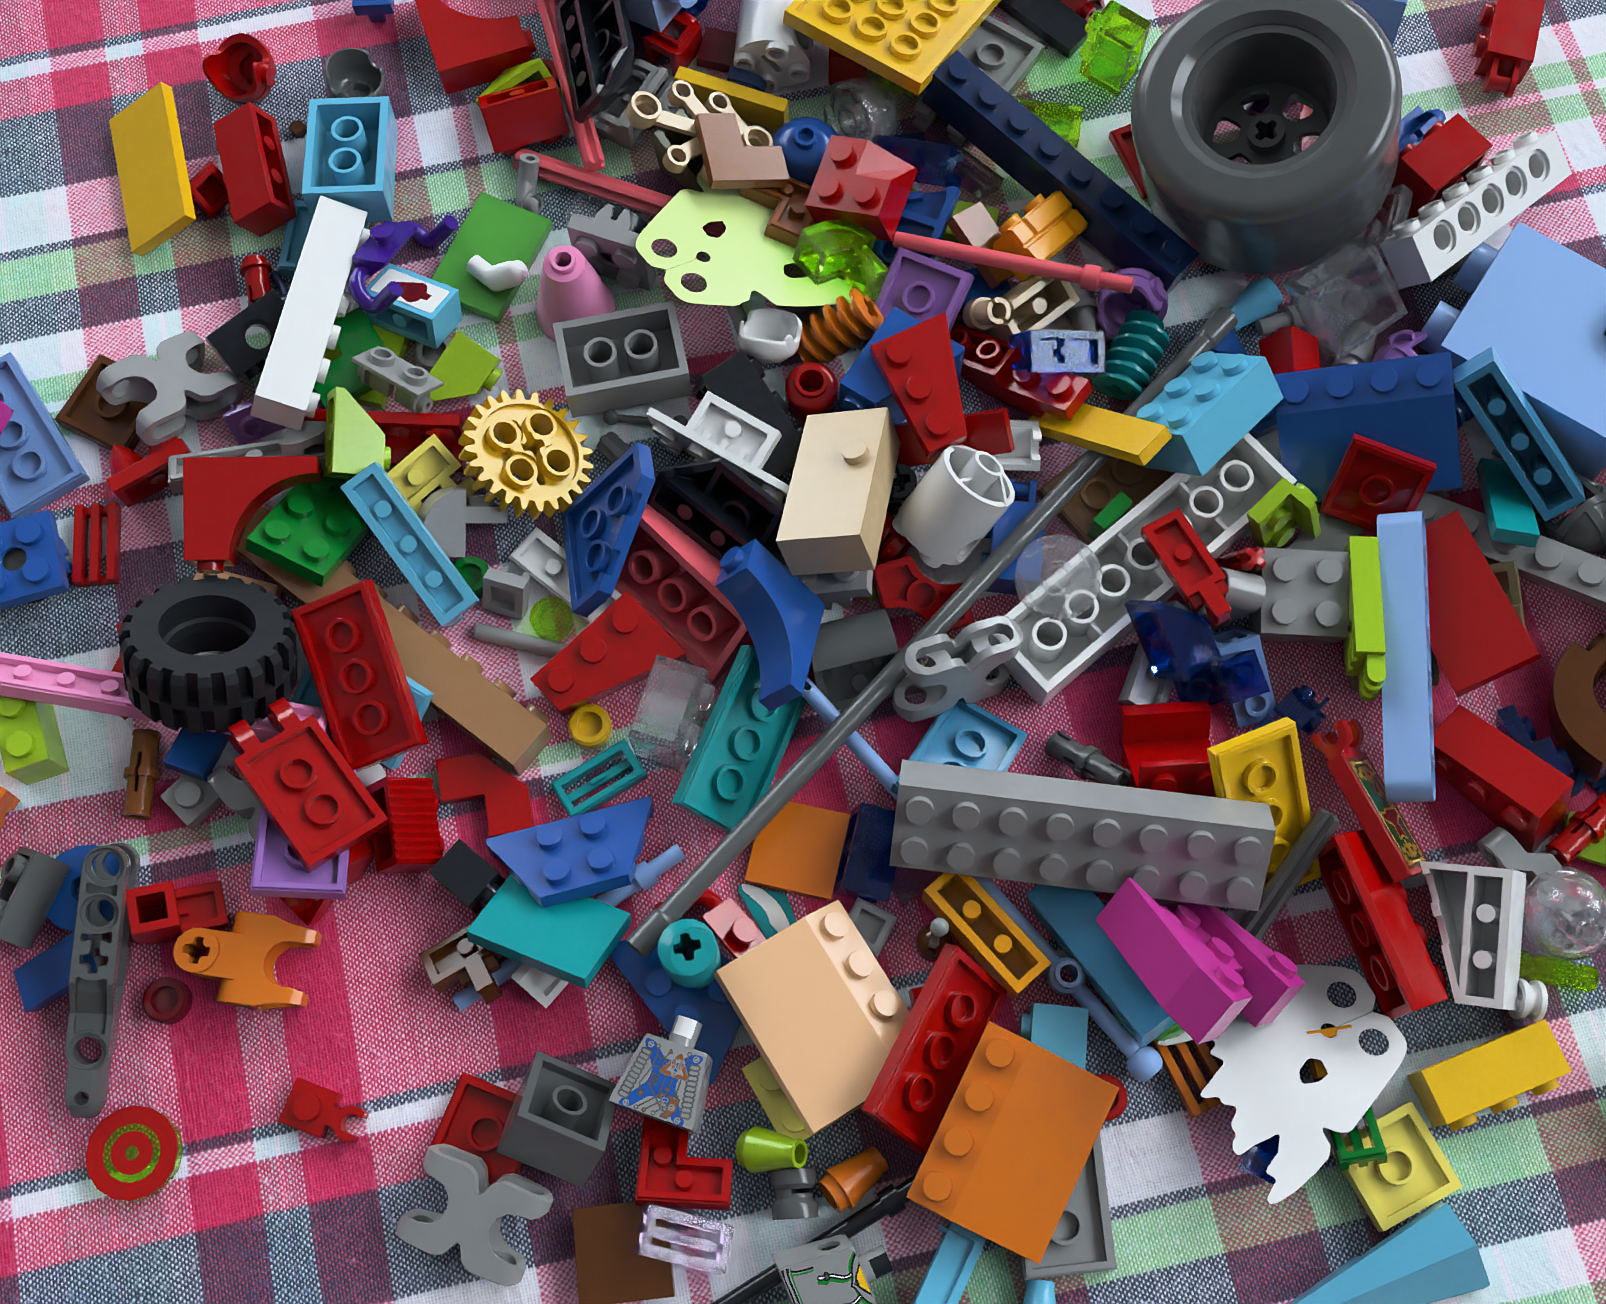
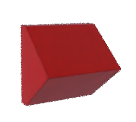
(209, 190)

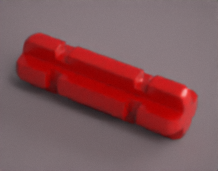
(1243, 560)

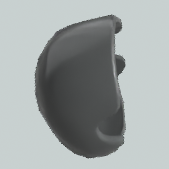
(353, 74)

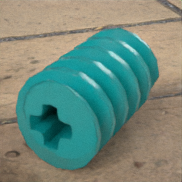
(1133, 356)
(672, 953)

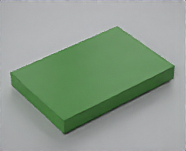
(498, 235)

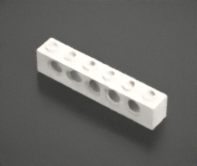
(1475, 208)

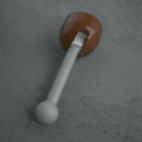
(933, 936)

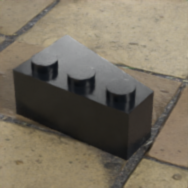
(742, 385)

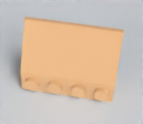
(817, 1013)

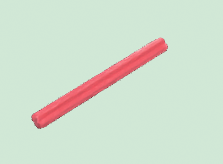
(585, 132)
(606, 187)

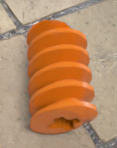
(839, 329)

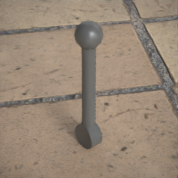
(611, 417)

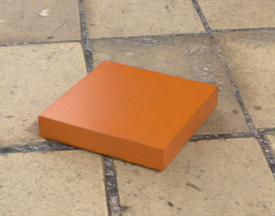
(799, 851)

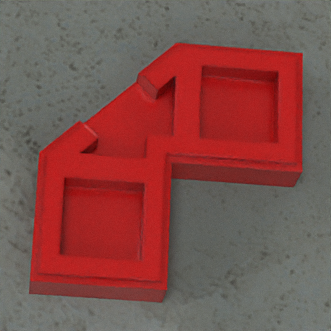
(477, 777)

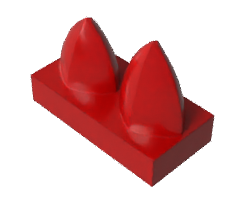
(138, 478)

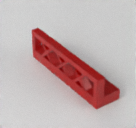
(408, 430)

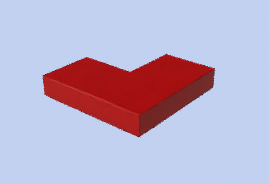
(679, 1181)

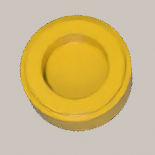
(590, 726)

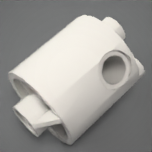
(771, 46)
(954, 505)

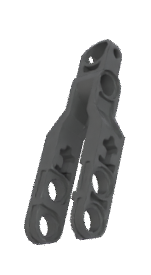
(98, 995)

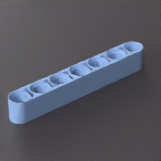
(1408, 680)

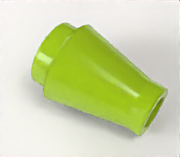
(769, 1151)

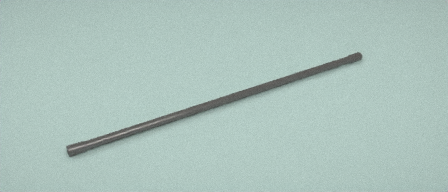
(647, 934)

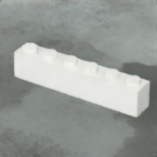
(309, 316)

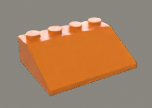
(1013, 1142)

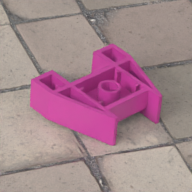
(1198, 962)

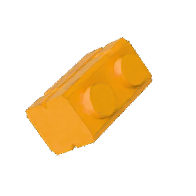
(1043, 231)

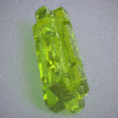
(1558, 972)

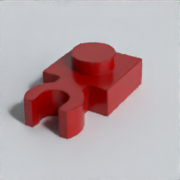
(316, 1109)

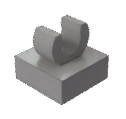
(506, 592)

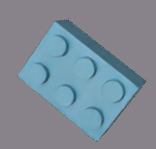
(351, 154)
(1210, 409)

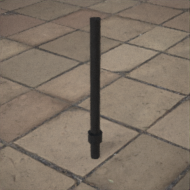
(889, 1202)

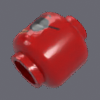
(811, 391)

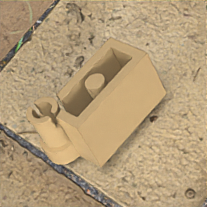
(1023, 308)

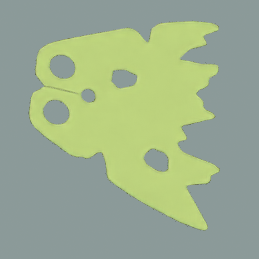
(739, 259)

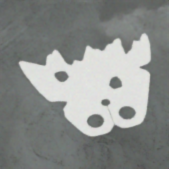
(1265, 1082)

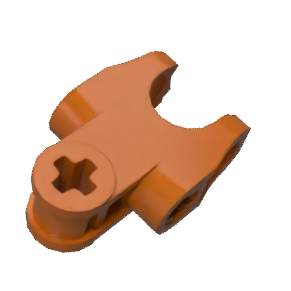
(246, 959)

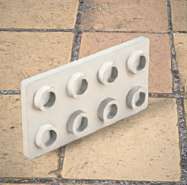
(726, 432)

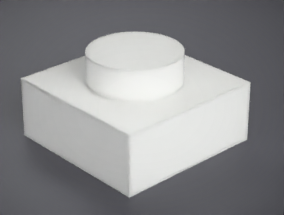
(539, 984)

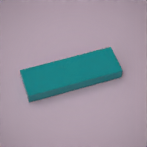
(1506, 505)

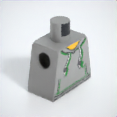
(831, 1272)

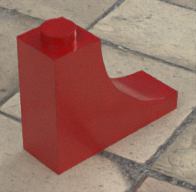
(470, 47)
(225, 495)

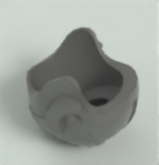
(1584, 526)

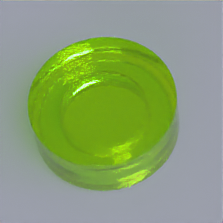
(551, 618)

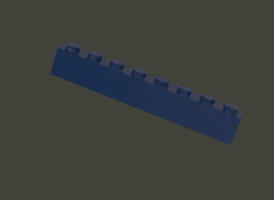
(1047, 163)

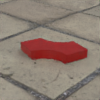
(903, 585)

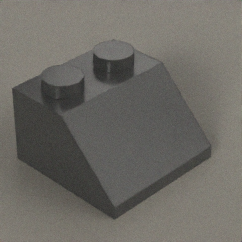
(559, 1120)

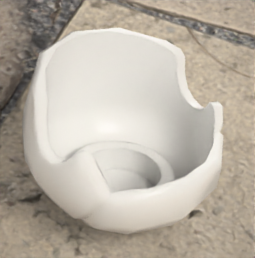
(770, 334)

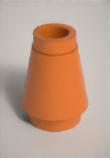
(851, 1179)

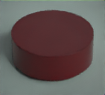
(167, 1000)

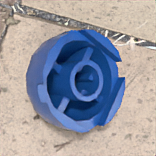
(803, 146)

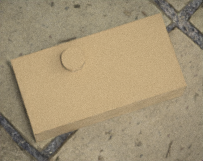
(839, 492)

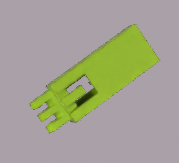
(1366, 636)

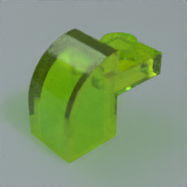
(841, 250)

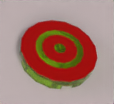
(134, 1153)

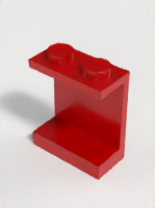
(1168, 746)

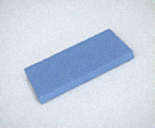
(34, 454)

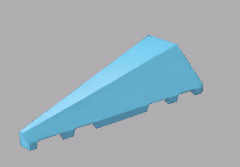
(1414, 1265)

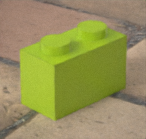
(30, 740)

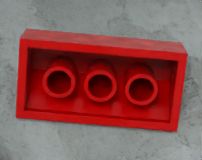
(1380, 926)

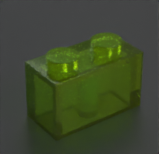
(1113, 46)

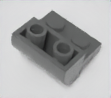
(851, 655)
(28, 894)

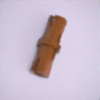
(142, 774)

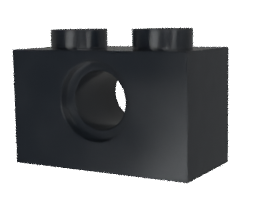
(230, 339)

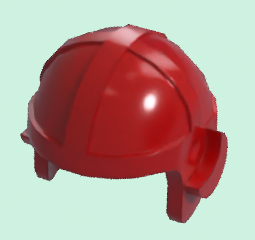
(241, 69)

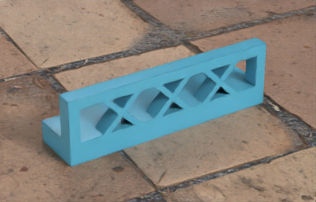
(410, 544)

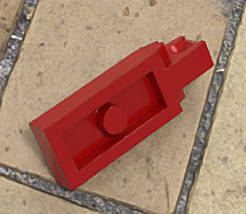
(1188, 565)

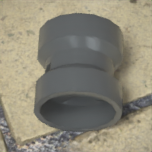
(794, 1193)

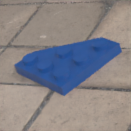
(602, 527)

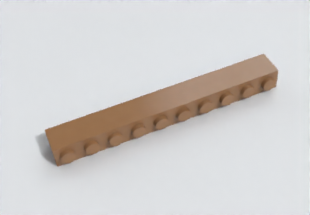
(460, 691)

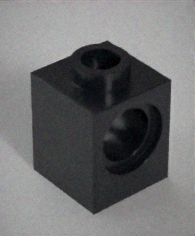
(467, 876)

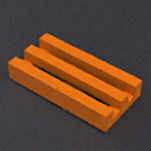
(1178, 1080)

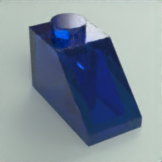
(1172, 639)

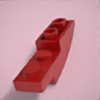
(989, 368)

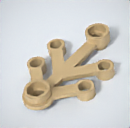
(646, 110)

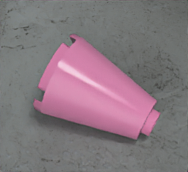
(570, 289)

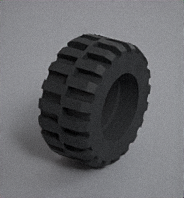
(209, 690)

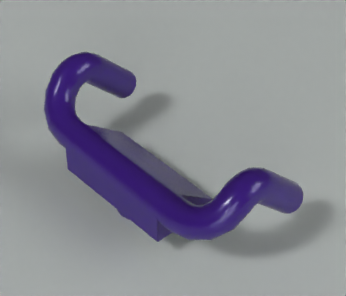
(380, 249)

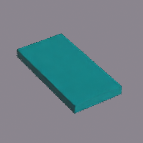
(737, 748)

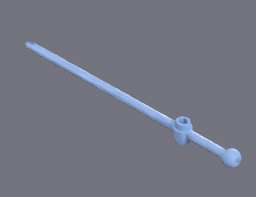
(1141, 1062)

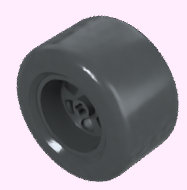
(1283, 204)

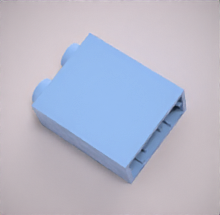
(1547, 324)

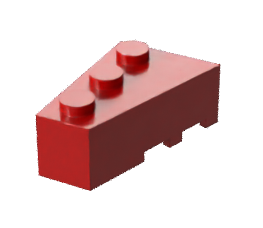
(605, 657)
(1501, 777)

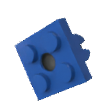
(32, 560)

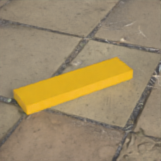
(1107, 433)

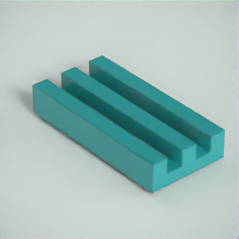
(590, 766)

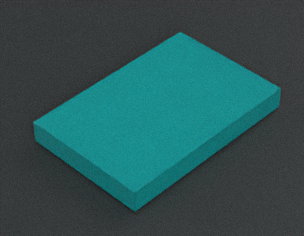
(560, 940)

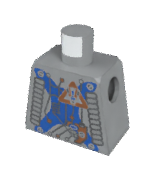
(667, 1078)

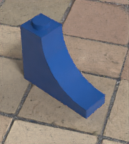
(779, 616)

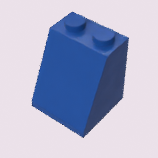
(863, 383)

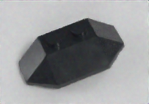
(595, 53)
(717, 506)

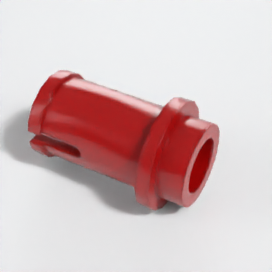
(256, 274)

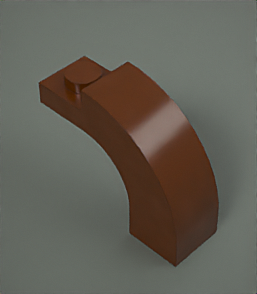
(1573, 709)

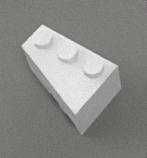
(1480, 930)

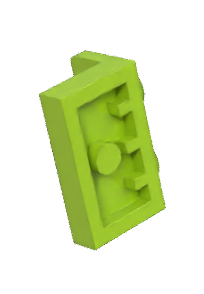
(1279, 511)

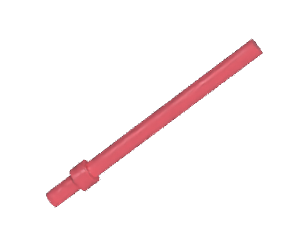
(1089, 277)

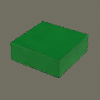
(1110, 515)

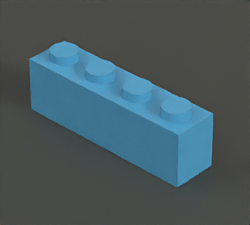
(1518, 434)
(1071, 921)

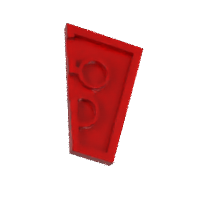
(924, 382)

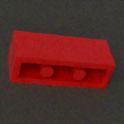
(254, 170)

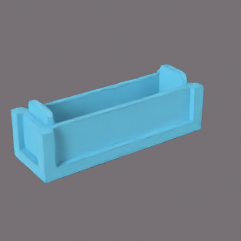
(950, 1266)

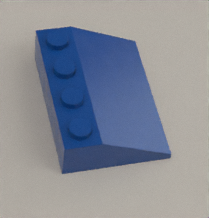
(1390, 401)

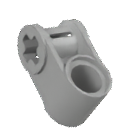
(1244, 595)

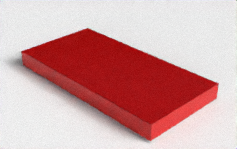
(1469, 614)
(359, 676)
(934, 1049)

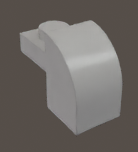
(448, 512)

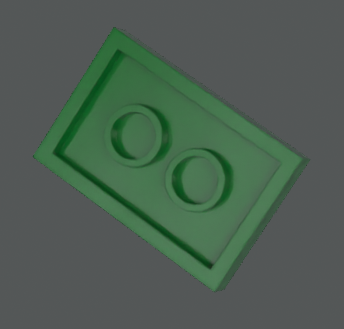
(310, 531)

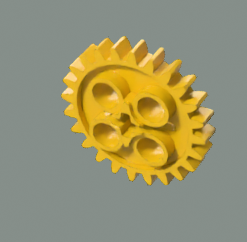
(525, 454)

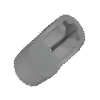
(1505, 852)

